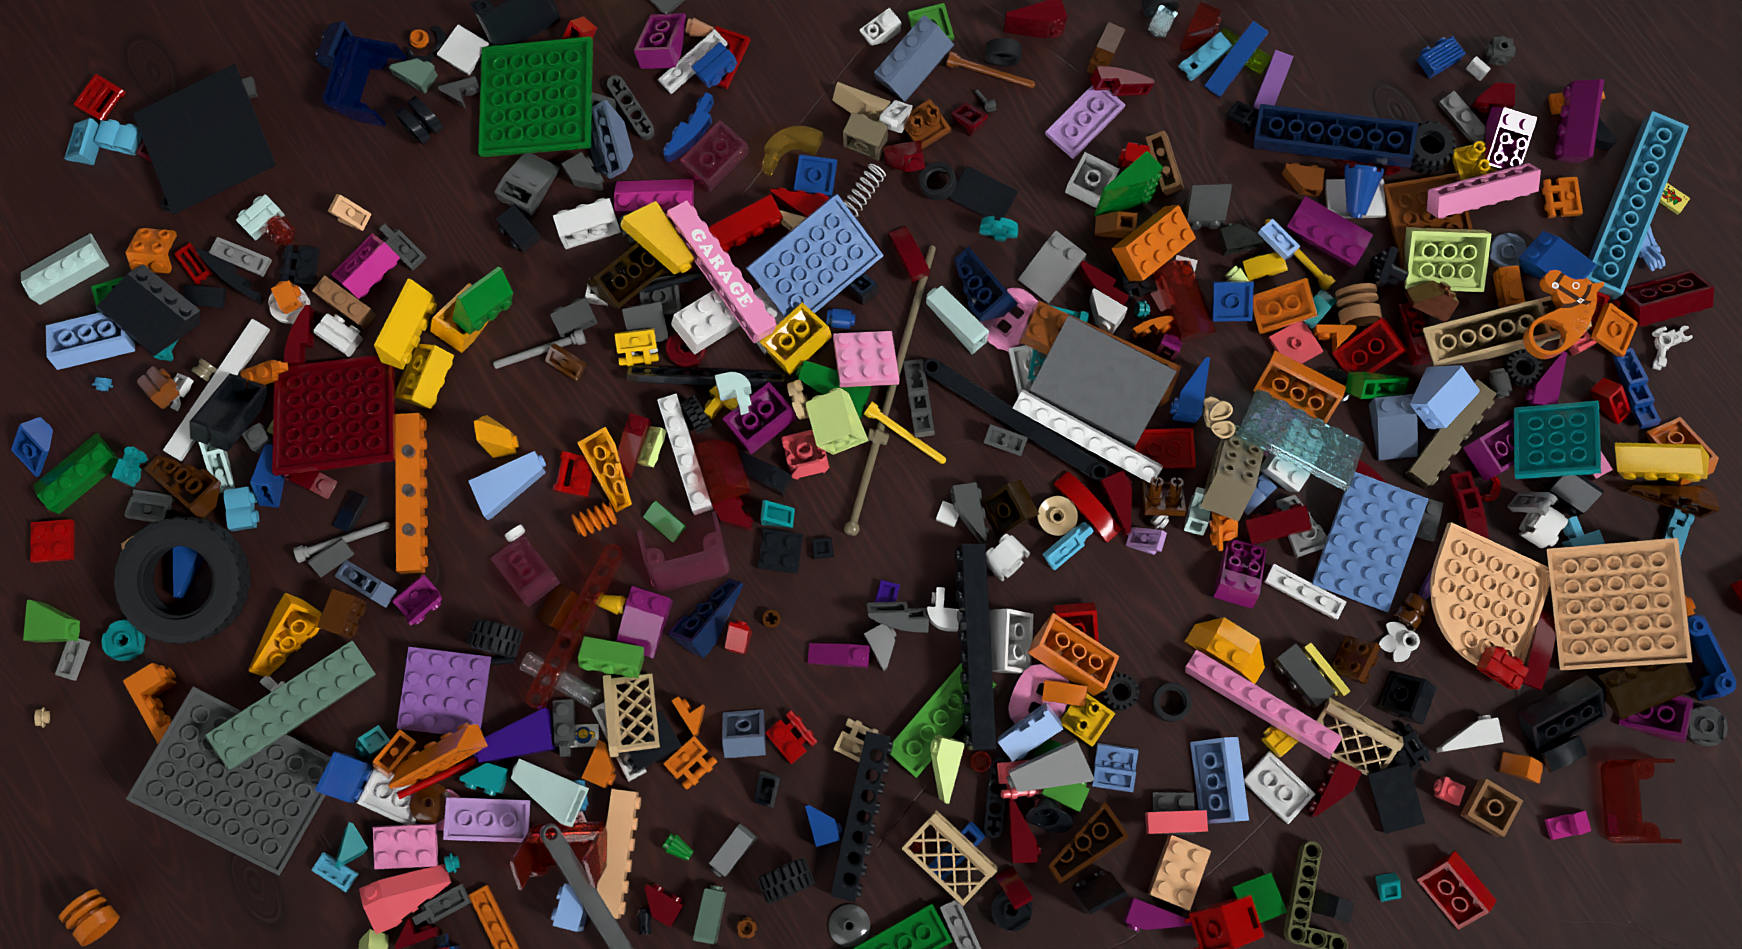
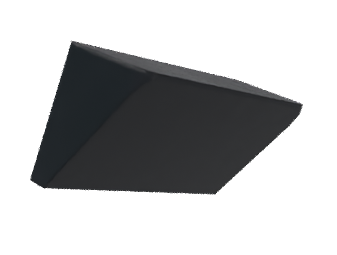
(350, 511)

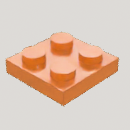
(1614, 330)

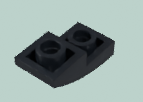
(205, 296)
(1564, 753)

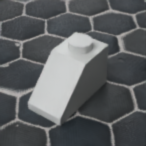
(1106, 311)

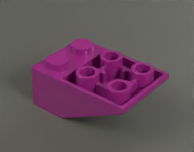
(1507, 137)
(1240, 573)

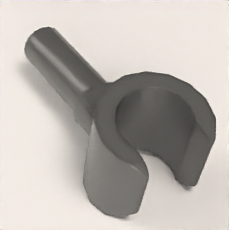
(989, 105)

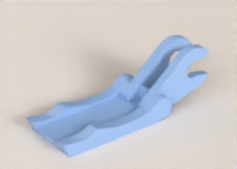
(1651, 252)

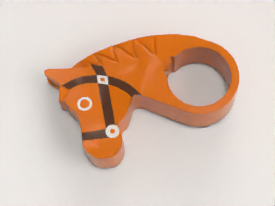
(1575, 308)

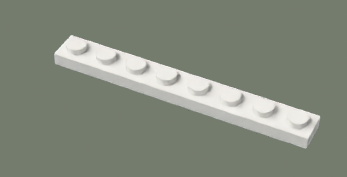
(1087, 436)

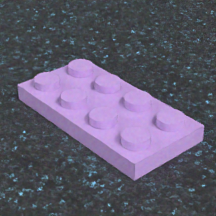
(1084, 120)
(486, 819)

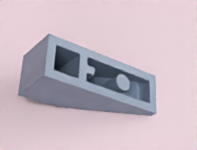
(365, 583)

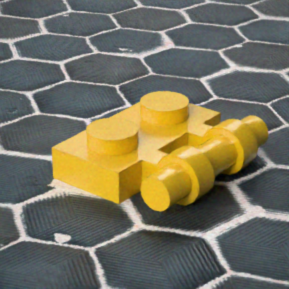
(633, 341)

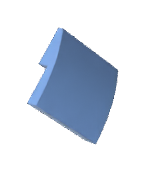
(1115, 767)

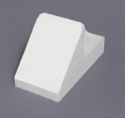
(896, 116)

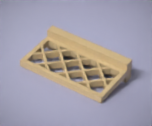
(613, 719)
(1366, 727)
(964, 847)

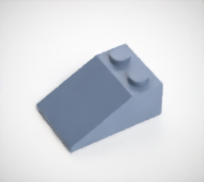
(1394, 427)

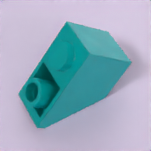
(487, 776)

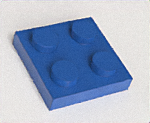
(815, 175)
(1232, 301)

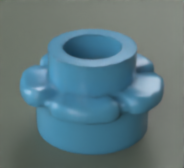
(102, 384)

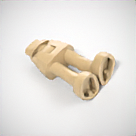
(1214, 413)

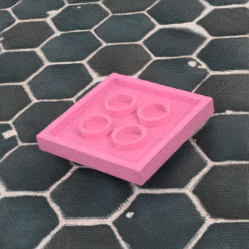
(865, 359)

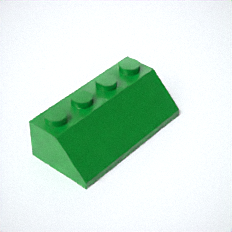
(76, 474)

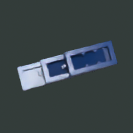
(1236, 59)
(1635, 387)

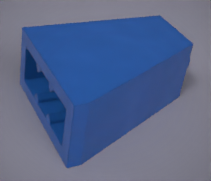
(264, 483)

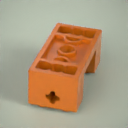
(144, 688)

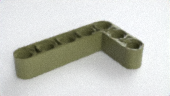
(1305, 903)

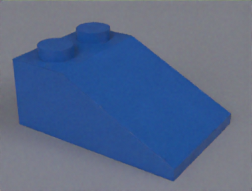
(1553, 253)
(1189, 403)
(344, 777)

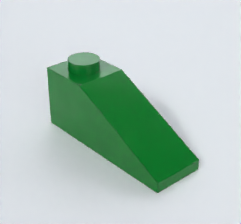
(1375, 385)

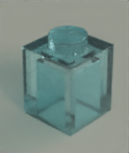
(1162, 21)

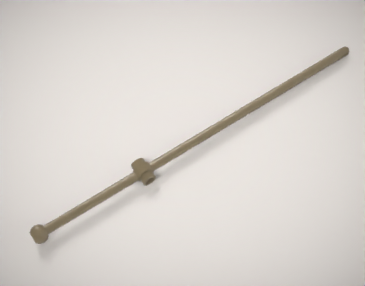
(878, 436)

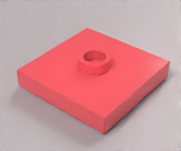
(1296, 342)

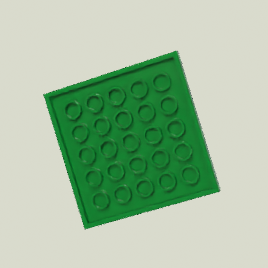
(536, 97)

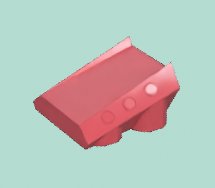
(804, 455)

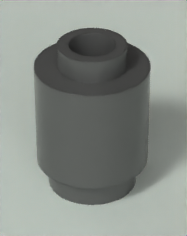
(1500, 382)

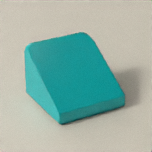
(1388, 887)

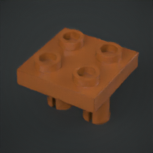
(926, 124)

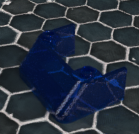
(350, 74)

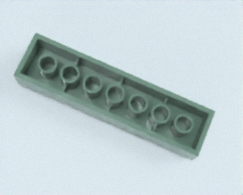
(290, 706)

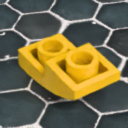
(1264, 265)

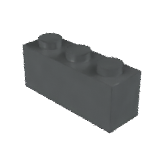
(1303, 676)

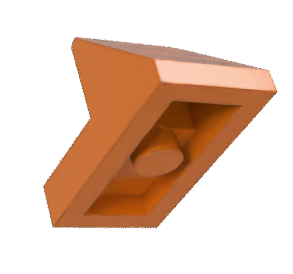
(1338, 333)
(692, 719)

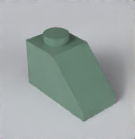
(415, 73)

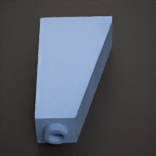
(502, 485)

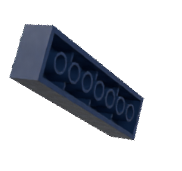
(1335, 135)

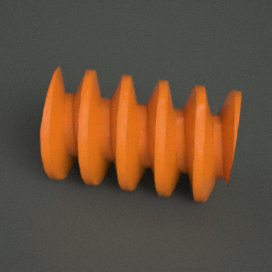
(594, 519)

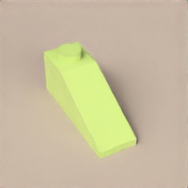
(945, 759)

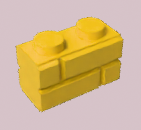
(1278, 741)

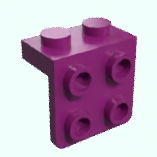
(418, 599)

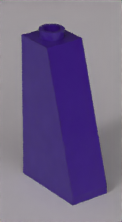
(519, 739)

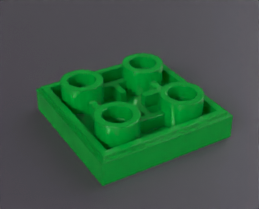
(1264, 895)

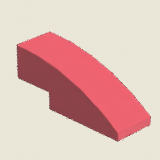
(1176, 822)

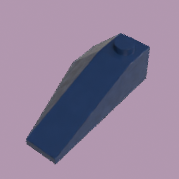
(984, 291)
(703, 627)

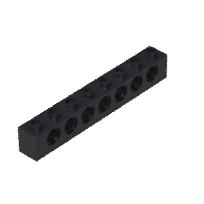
(840, 888)

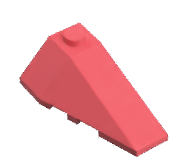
(397, 896)

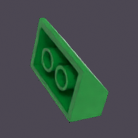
(483, 301)

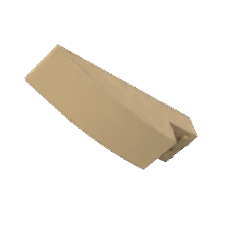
(1489, 333)

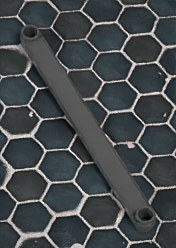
(582, 888)

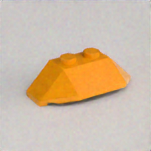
(1229, 646)

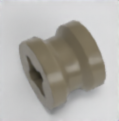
(204, 370)

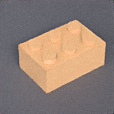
(1178, 872)

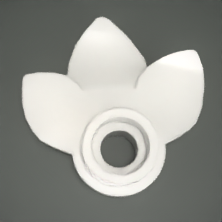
(1396, 641)

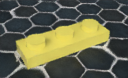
(1326, 670)

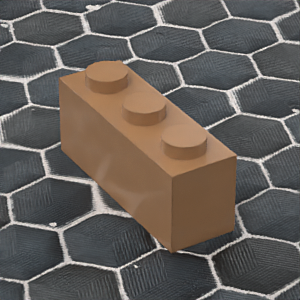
(1162, 151)
(344, 302)

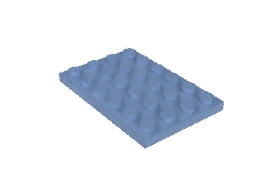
(815, 259)
(1369, 542)

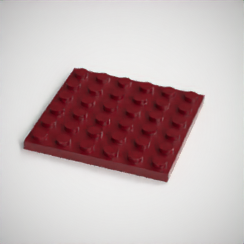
(333, 415)

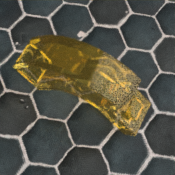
(790, 139)

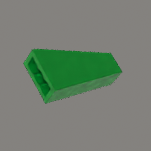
(823, 379)

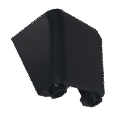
(515, 19)

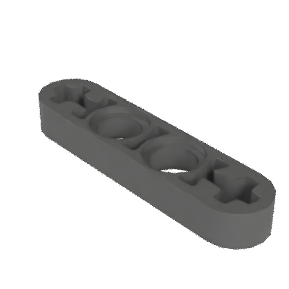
(633, 106)

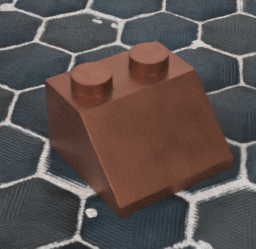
(1433, 299)

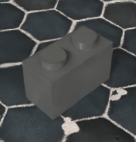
(573, 317)

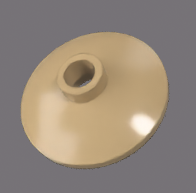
(1061, 506)

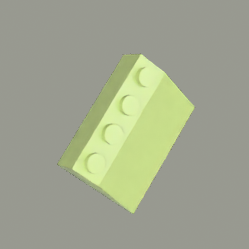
(1447, 256)

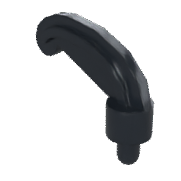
(441, 38)
(410, 54)

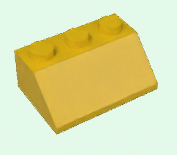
(796, 338)
(424, 375)

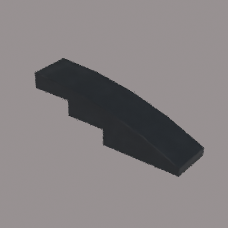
(228, 273)

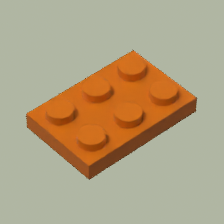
(1283, 306)

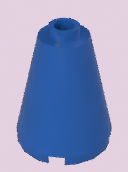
(1360, 188)

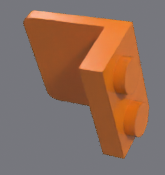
(151, 249)

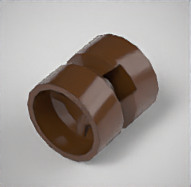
(1412, 610)

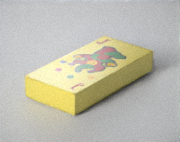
(1673, 199)

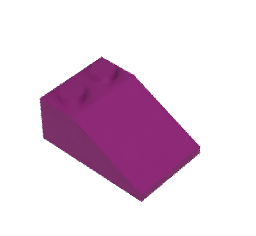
(661, 41)
(1493, 451)
(644, 620)
(1666, 721)

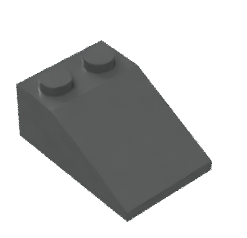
(1207, 205)

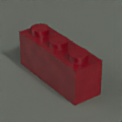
(1279, 524)

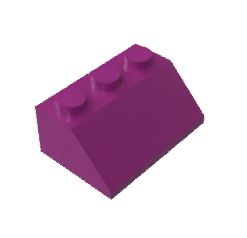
(766, 418)

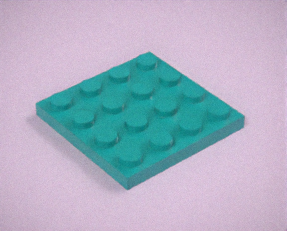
(1557, 440)

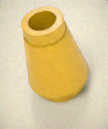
(613, 603)

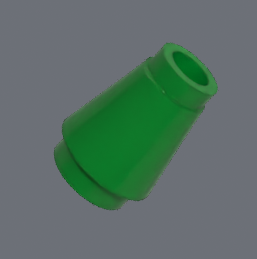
(676, 846)

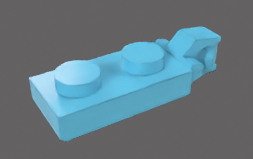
(1067, 545)

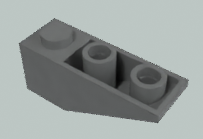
(967, 504)

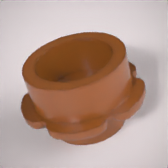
(741, 928)

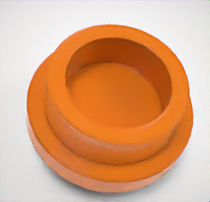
(419, 38)

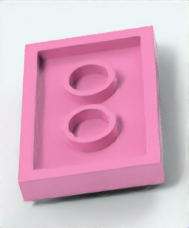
(405, 846)

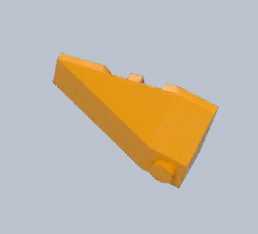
(495, 437)
(604, 460)
(288, 629)

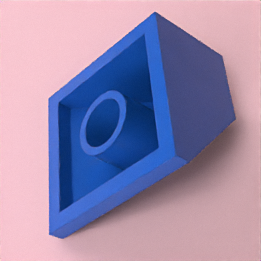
(33, 444)

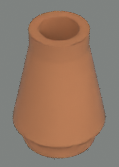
(698, 28)

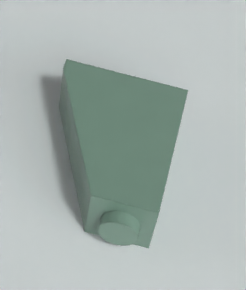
(710, 915)

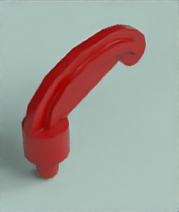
(1494, 492)

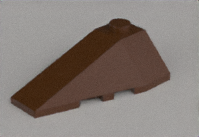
(191, 486)
(1689, 499)

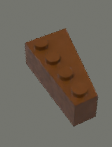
(1090, 844)

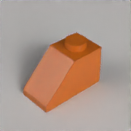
(600, 767)

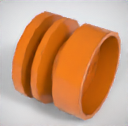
(89, 917)

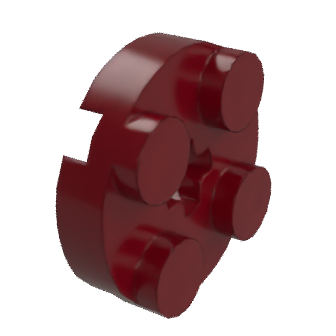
(678, 355)

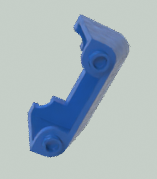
(1720, 676)

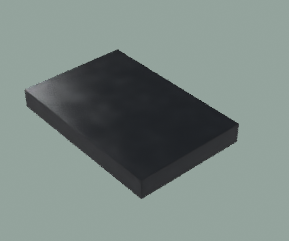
(983, 194)
(1396, 798)

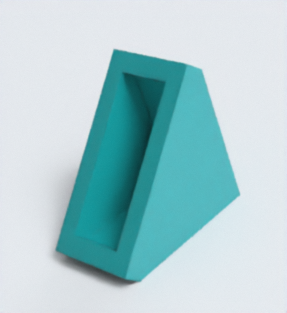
(777, 515)
(351, 846)

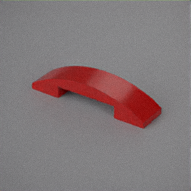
(1088, 505)

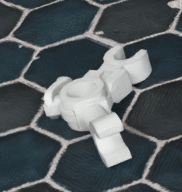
(1664, 341)

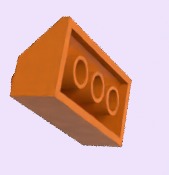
(1300, 386)
(1073, 654)

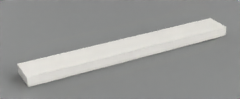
(233, 363)

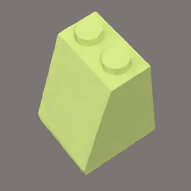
(835, 421)

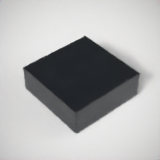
(822, 548)

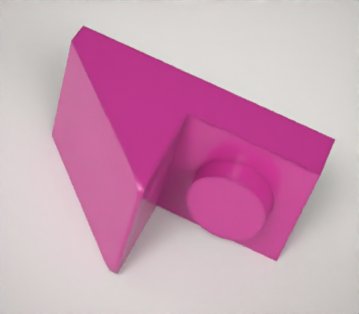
(1568, 825)

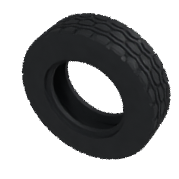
(136, 580)

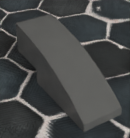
(899, 616)

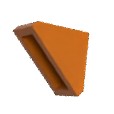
(1521, 767)

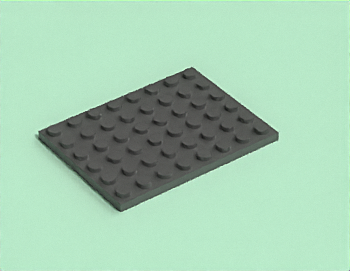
(252, 809)

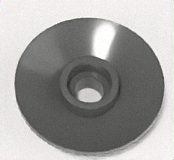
(852, 914)

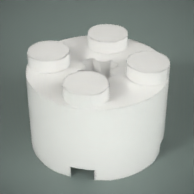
(1543, 529)
(1006, 557)

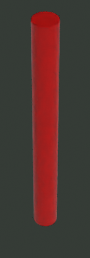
(436, 778)

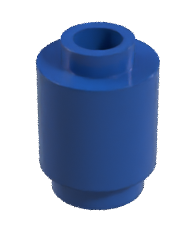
(840, 318)

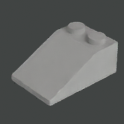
(1052, 267)

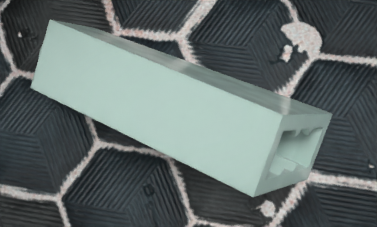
(957, 319)
(553, 792)

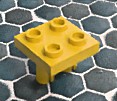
(1471, 161)
(1087, 721)

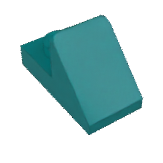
(1323, 303)

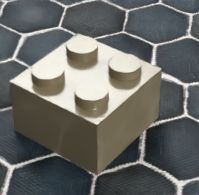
(865, 135)

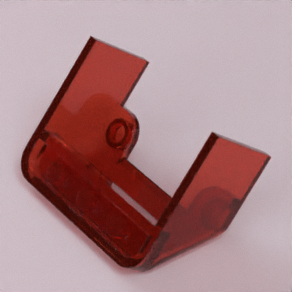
(1623, 801)
(585, 838)

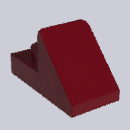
(970, 117)
(410, 935)

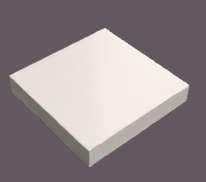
(462, 50)

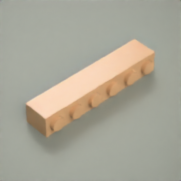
(620, 828)

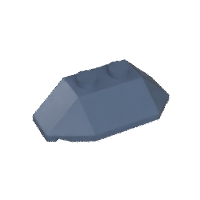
(609, 141)

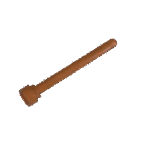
(955, 61)

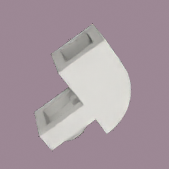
(942, 617)

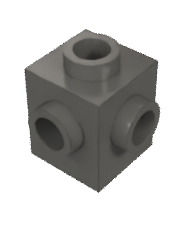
(1499, 51)

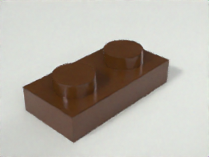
(565, 362)

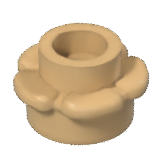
(42, 717)

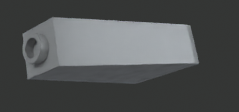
(1052, 769)

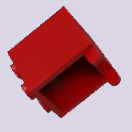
(1226, 924)

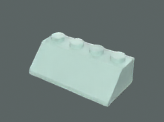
(63, 269)

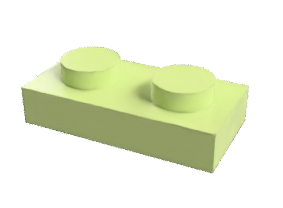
(651, 446)

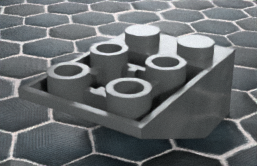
(526, 183)

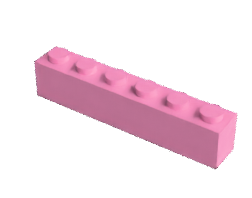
(1483, 190)

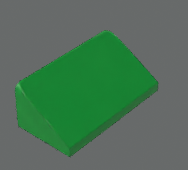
(664, 521)

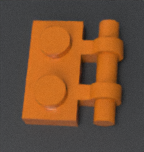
(1568, 197)
(685, 758)

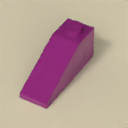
(1169, 347)
(1548, 385)
(839, 655)
(1150, 917)

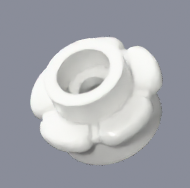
(1159, 521)

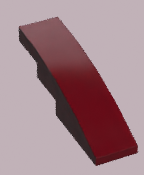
(1540, 651)

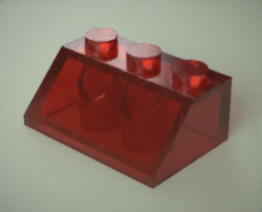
(721, 469)

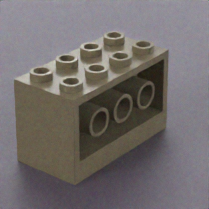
(1232, 476)

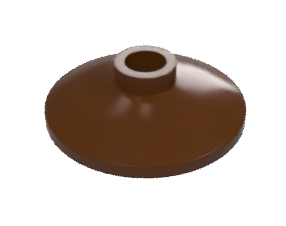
(434, 813)

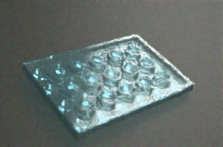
(1301, 439)

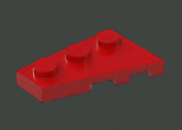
(737, 46)

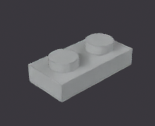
(72, 659)

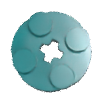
(999, 229)
(118, 651)

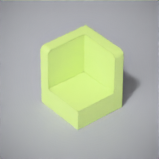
(374, 941)

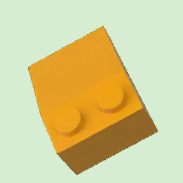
(448, 330)

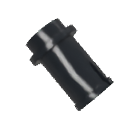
(644, 921)

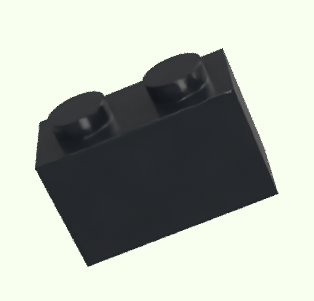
(518, 228)

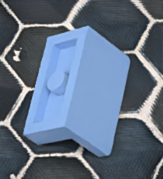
(1279, 239)

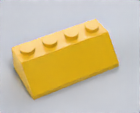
(405, 325)
(1662, 461)

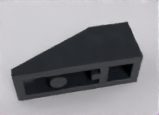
(765, 474)

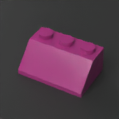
(366, 266)

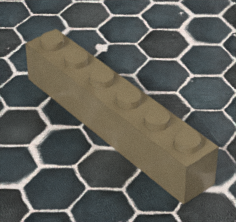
(1447, 440)

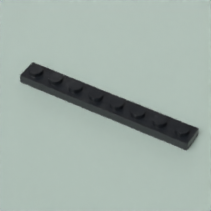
(700, 376)

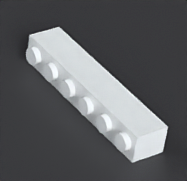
(685, 454)

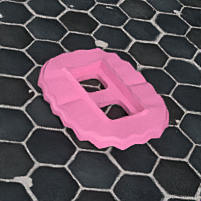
(1011, 338)
(1026, 688)

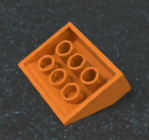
(439, 755)

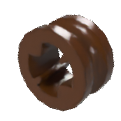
(767, 623)

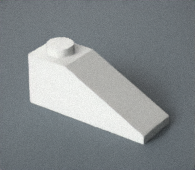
(1477, 733)

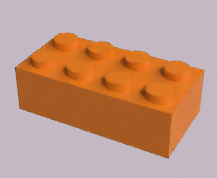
(1153, 243)

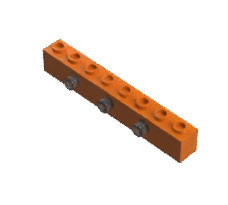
(410, 493)

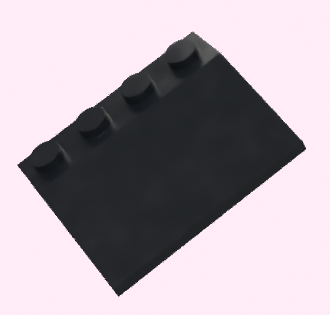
(149, 310)

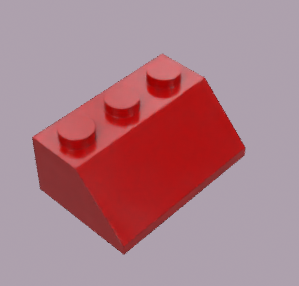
(1457, 890)

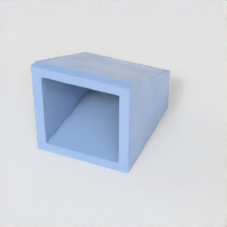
(1443, 395)

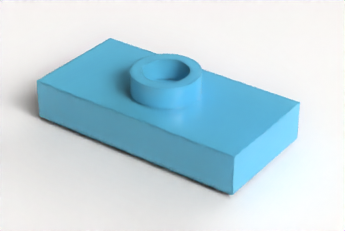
(340, 877)

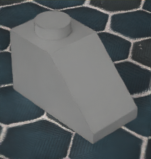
(881, 643)

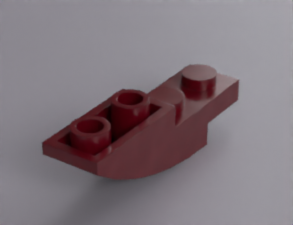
(1469, 503)

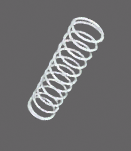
(863, 188)

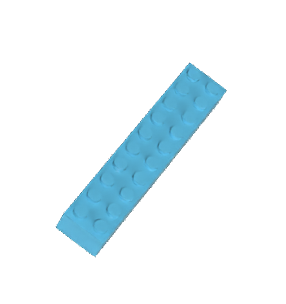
(1635, 202)

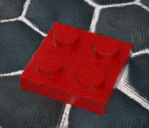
(52, 541)

